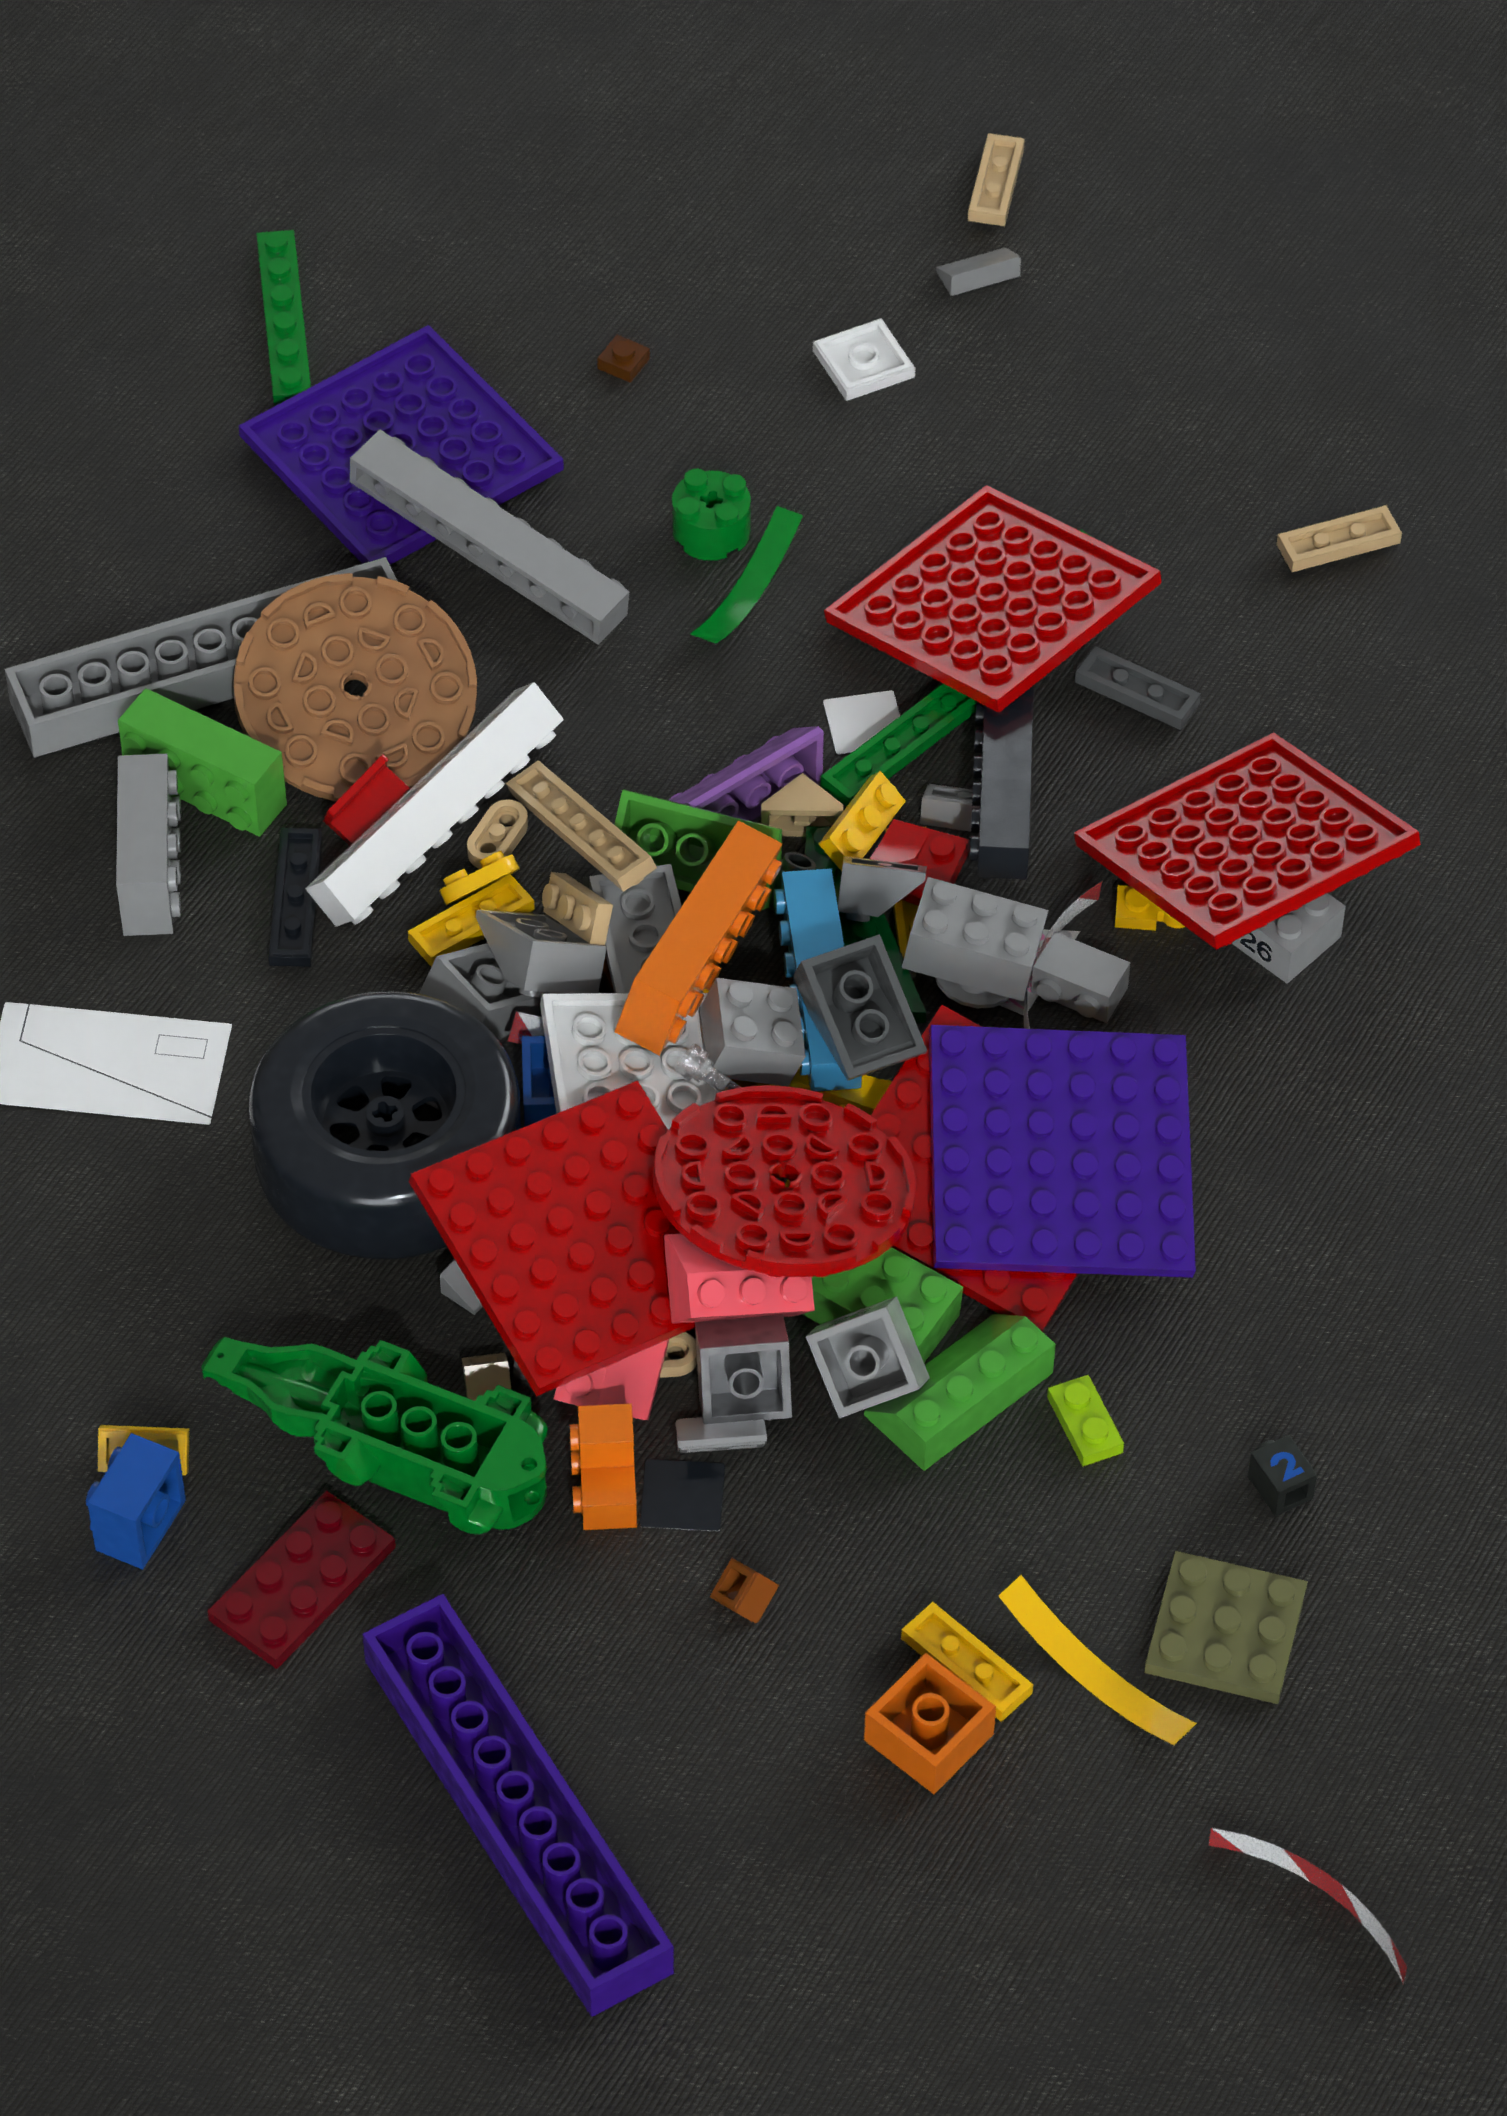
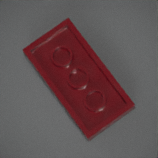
(301, 1579)

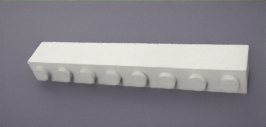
(434, 805)

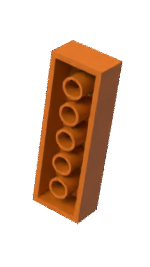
(700, 939)

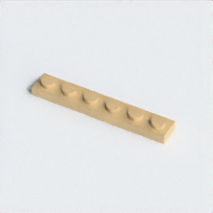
(581, 826)

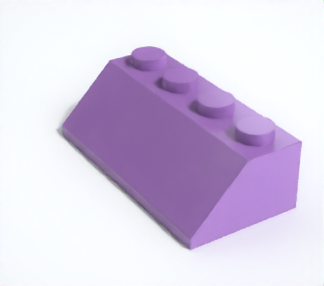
(759, 775)

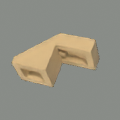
(485, 1374)

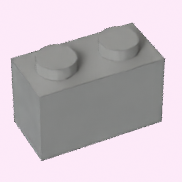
(1080, 977)

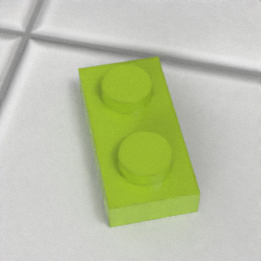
(1085, 1420)

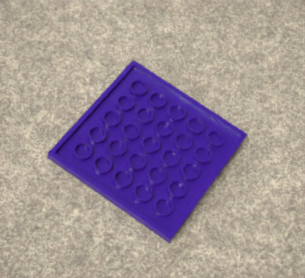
(414, 394)
(1060, 1151)

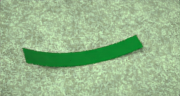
(754, 578)

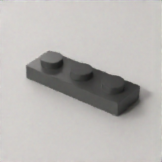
(1137, 687)

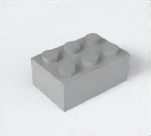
(974, 939)

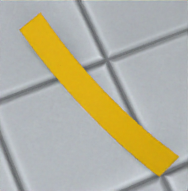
(1088, 1668)

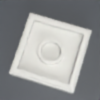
(863, 359)

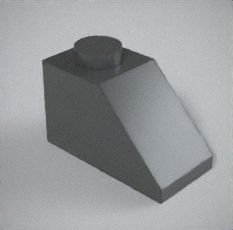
(875, 886)

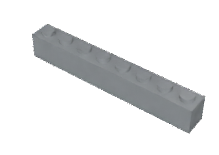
(489, 536)

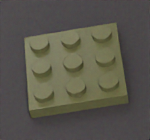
(1226, 1627)

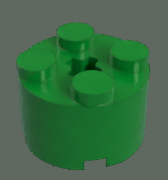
(711, 514)

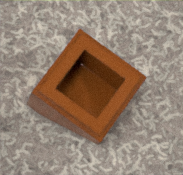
(744, 1591)

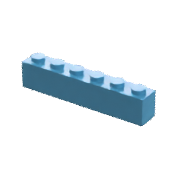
(809, 930)

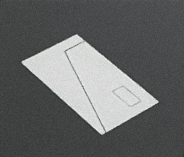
(111, 1062)

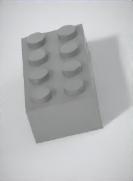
(148, 844)

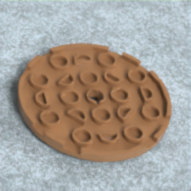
(343, 631)

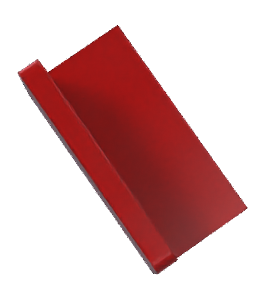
(365, 801)

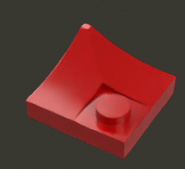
(923, 846)

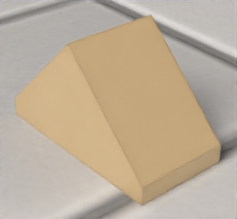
(800, 805)

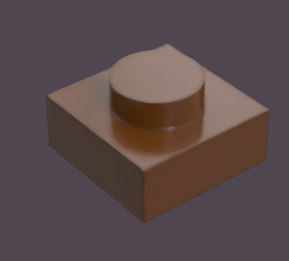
(623, 358)

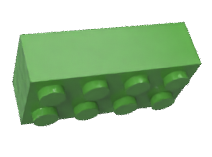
(214, 764)
(926, 1297)

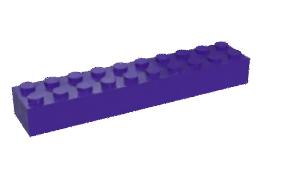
(518, 1805)

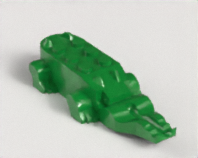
(393, 1428)

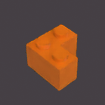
(605, 1460)

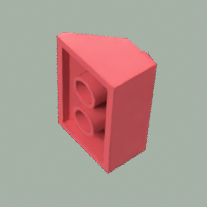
(714, 1290)

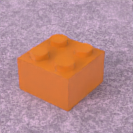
(929, 1723)

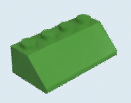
(680, 834)
(967, 1387)

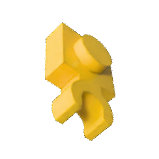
(1138, 912)

